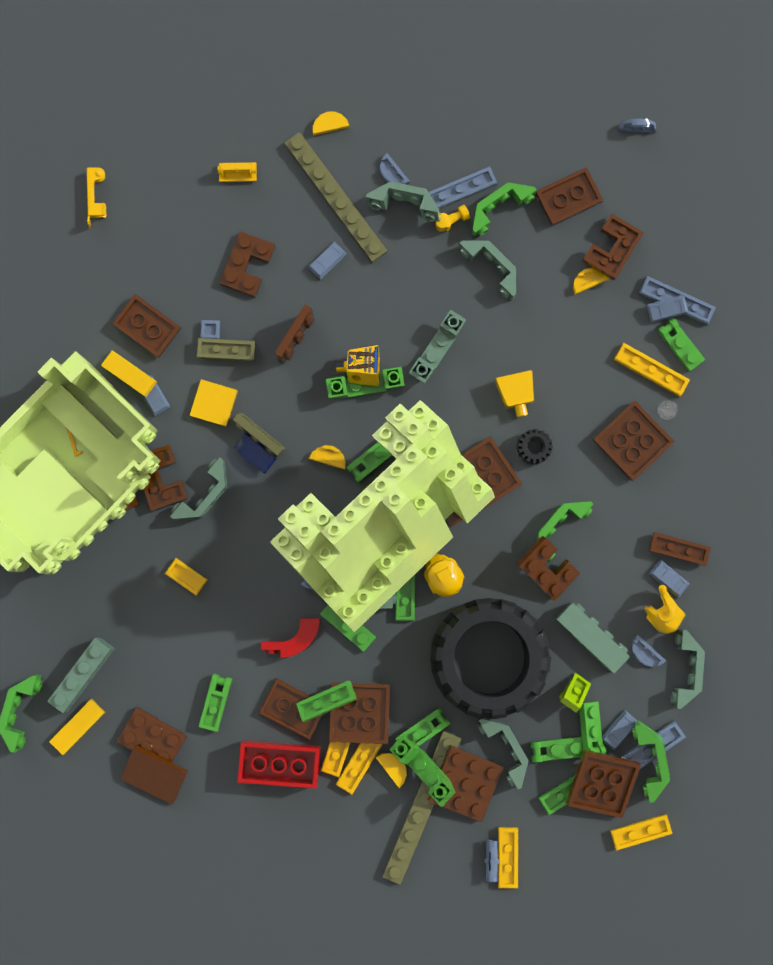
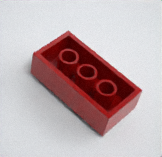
(279, 764)

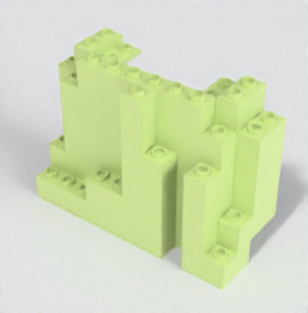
(46, 493)
(391, 525)

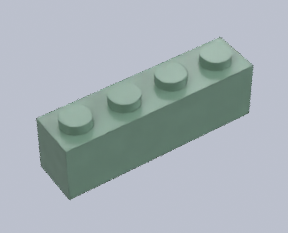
(592, 638)
(81, 675)

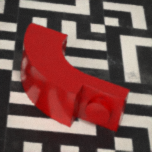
(305, 636)

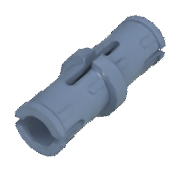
(491, 860)

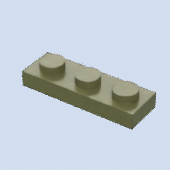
(226, 349)
(259, 434)

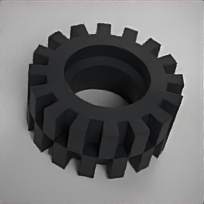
(534, 435)

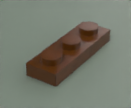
(679, 549)

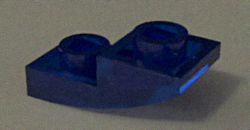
(255, 453)

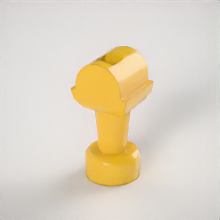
(447, 220)

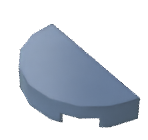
(638, 125)
(391, 172)
(645, 653)

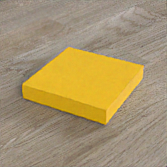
(213, 403)

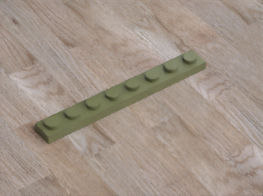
(336, 197)
(416, 818)

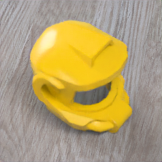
(443, 575)
(666, 618)

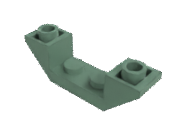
(381, 197)
(472, 249)
(438, 347)
(218, 471)
(682, 696)
(518, 771)

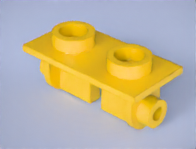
(237, 172)

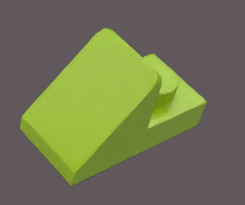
(575, 692)

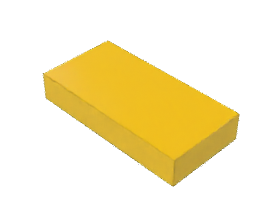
(186, 576)

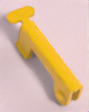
(95, 210)

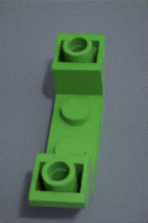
(519, 192)
(388, 380)
(578, 509)
(13, 737)
(438, 783)
(654, 785)

